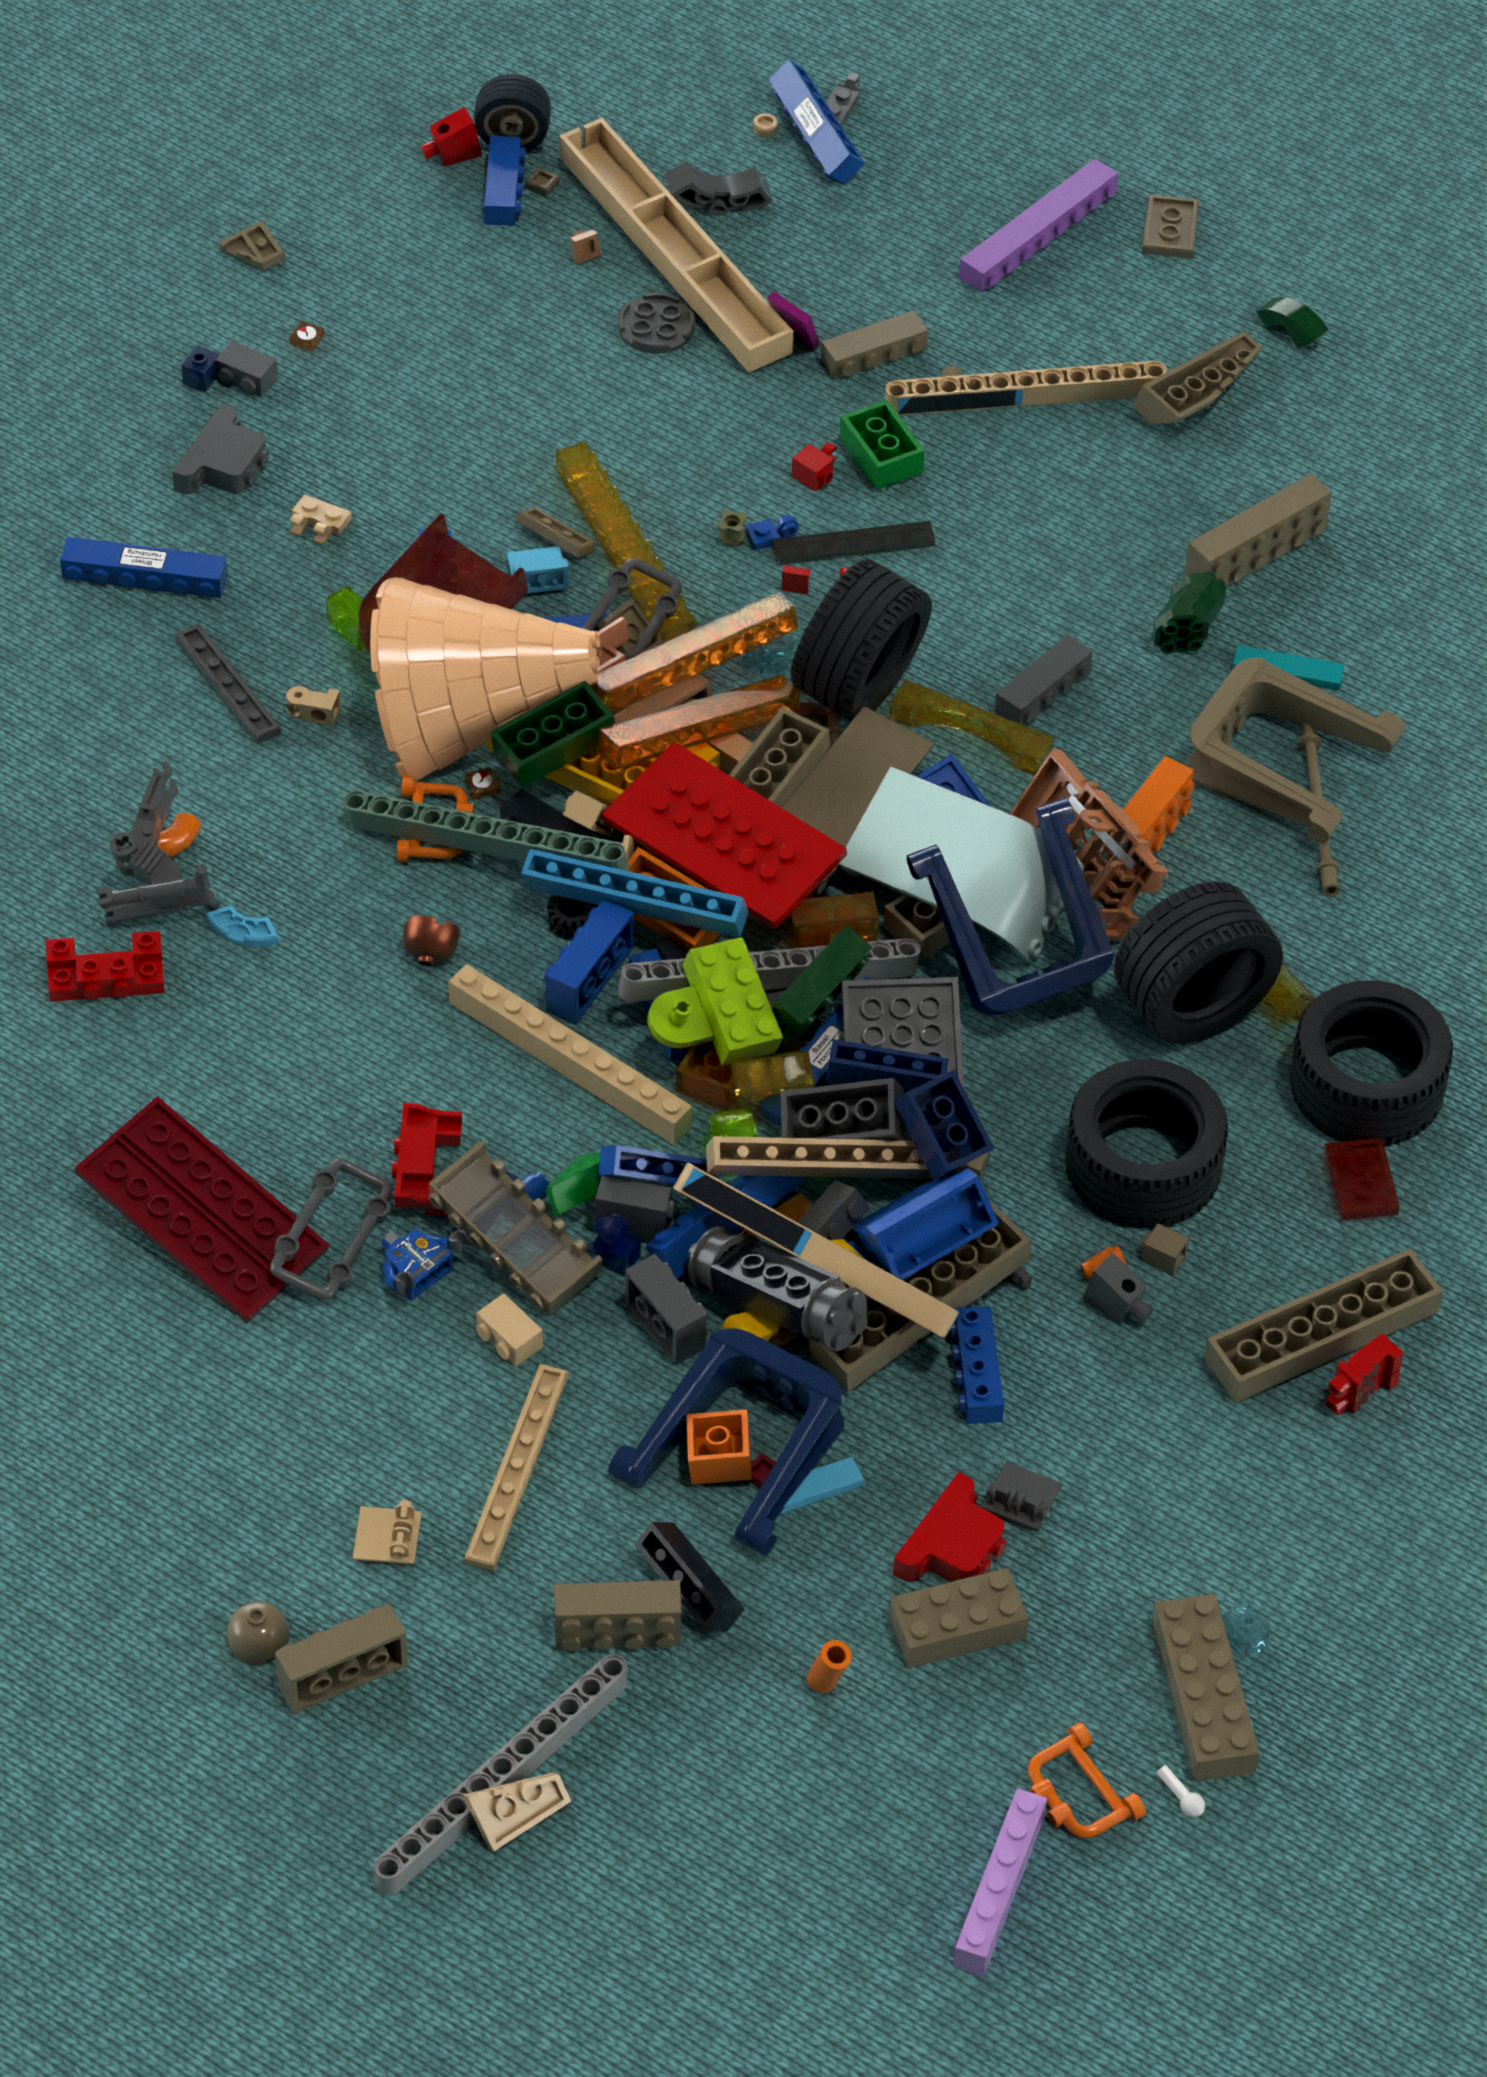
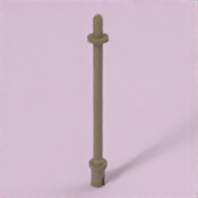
(1327, 868)

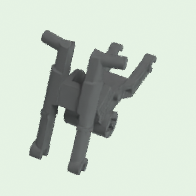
(152, 865)

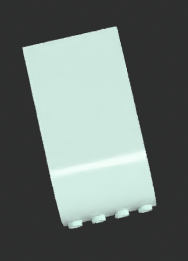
(991, 856)

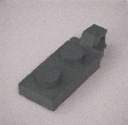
(844, 98)

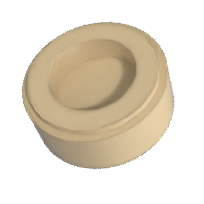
(765, 125)

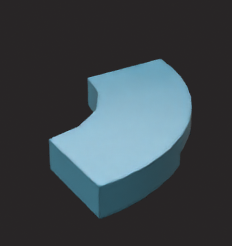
(242, 929)

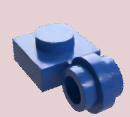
(763, 532)

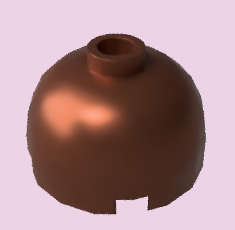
(429, 940)

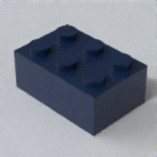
(943, 1124)

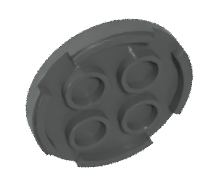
(656, 323)

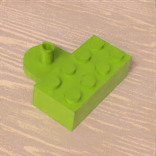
(719, 1006)

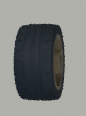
(513, 108)

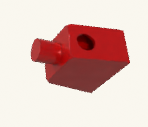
(453, 139)

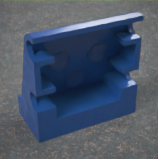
(926, 1223)

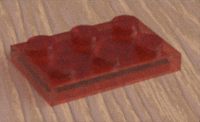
(1361, 1179)

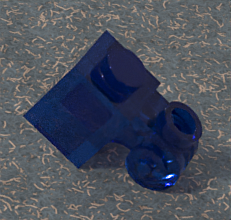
(614, 1245)

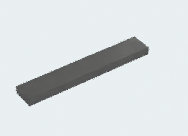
(228, 684)

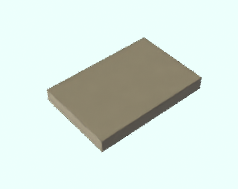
(1170, 226)

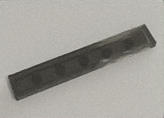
(853, 542)

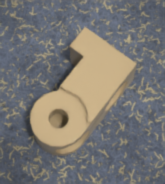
(314, 705)

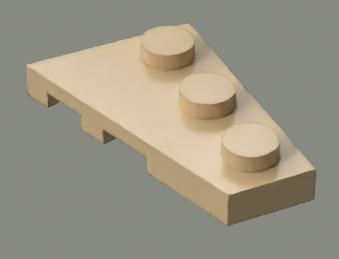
(515, 1807)

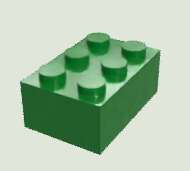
(881, 444)

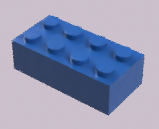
(589, 961)

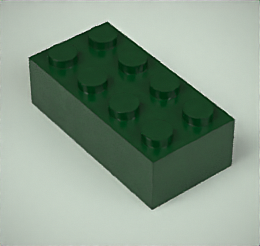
(551, 734)
(820, 983)

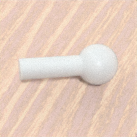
(1190, 1803)

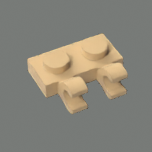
(320, 514)

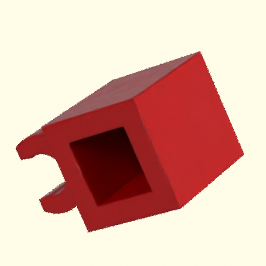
(814, 466)

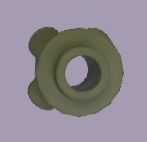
(731, 527)

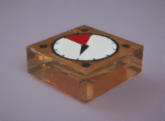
(307, 336)
(482, 783)

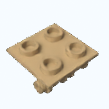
(387, 1534)

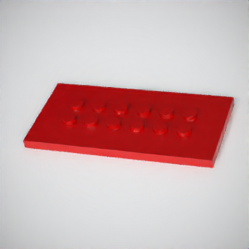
(724, 834)

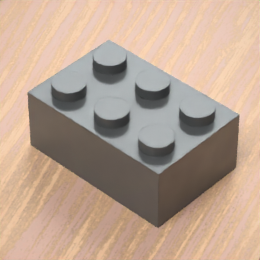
(665, 1308)

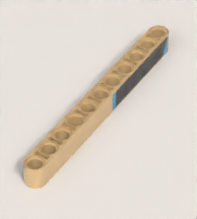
(1021, 387)
(816, 1250)

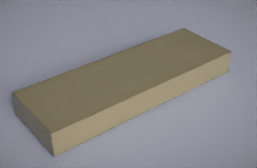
(555, 532)

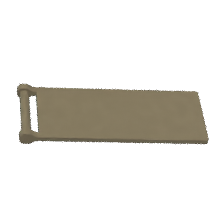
(851, 773)

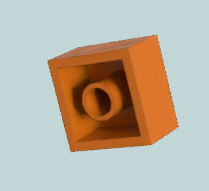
(719, 1446)

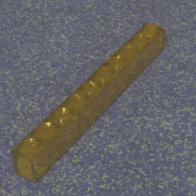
(619, 533)

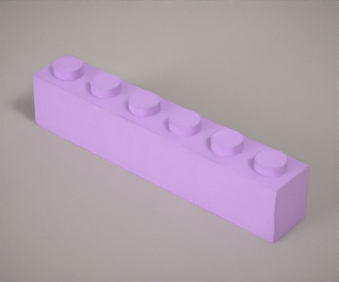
(1000, 1882)

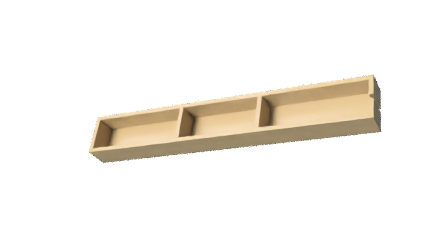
(676, 245)

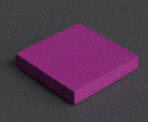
(796, 319)

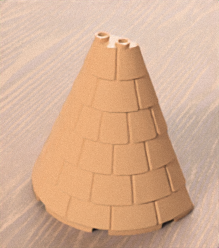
(463, 669)

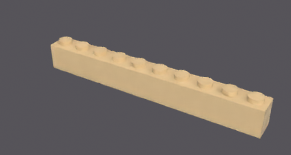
(570, 1054)

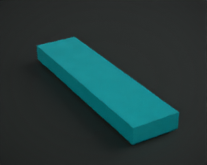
(1310, 670)

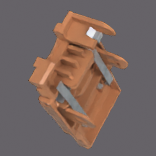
(1132, 866)

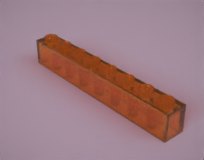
(695, 652)
(696, 721)

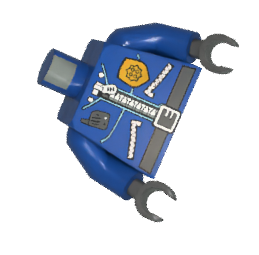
(419, 1260)

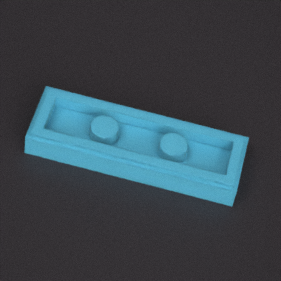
(826, 1482)

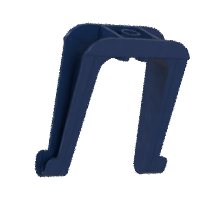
(1092, 946)
(744, 1358)

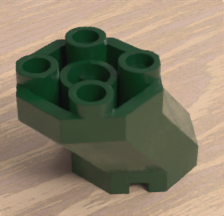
(1187, 615)

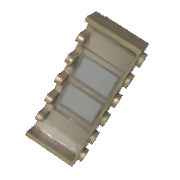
(513, 1229)

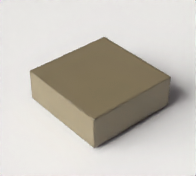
(542, 182)

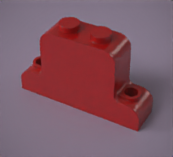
(952, 1538)

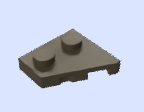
(254, 246)

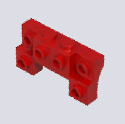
(105, 973)
(416, 1151)

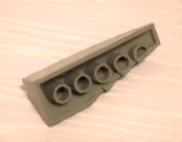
(1195, 381)

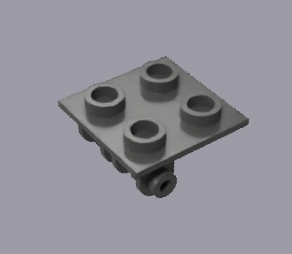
(1021, 1495)

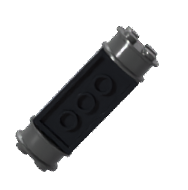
(778, 1287)

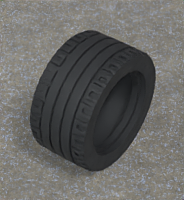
(861, 639)
(1198, 962)
(1380, 1016)
(1149, 1094)

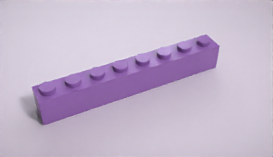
(1038, 225)

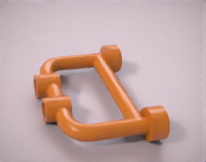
(416, 792)
(1060, 1812)

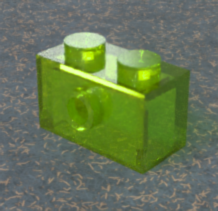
(343, 615)

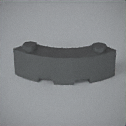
(718, 192)

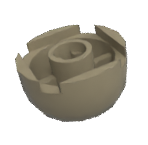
(257, 1632)

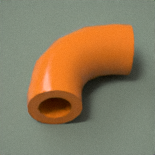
(179, 834)

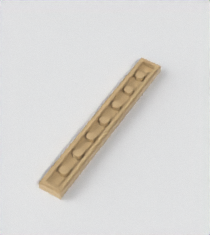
(516, 1468)

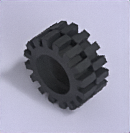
(562, 923)

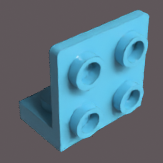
(543, 568)

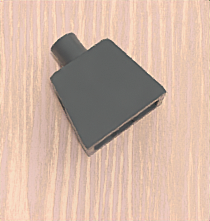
(1117, 1291)

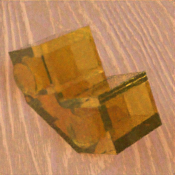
(767, 1076)

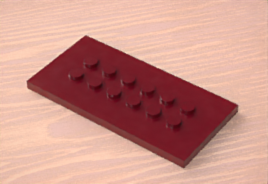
(198, 1207)

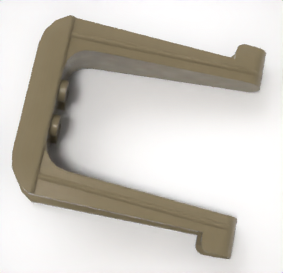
(1264, 688)

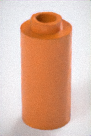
(829, 1666)

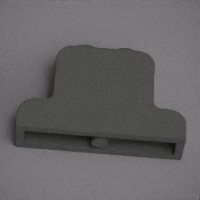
(221, 456)

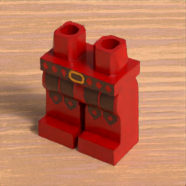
(1364, 1373)

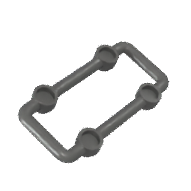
(619, 582)
(340, 1271)

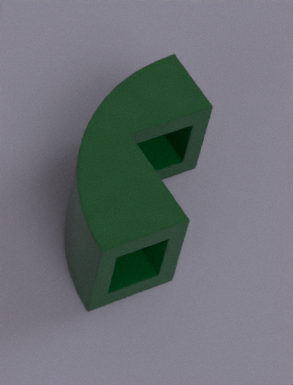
(1299, 320)

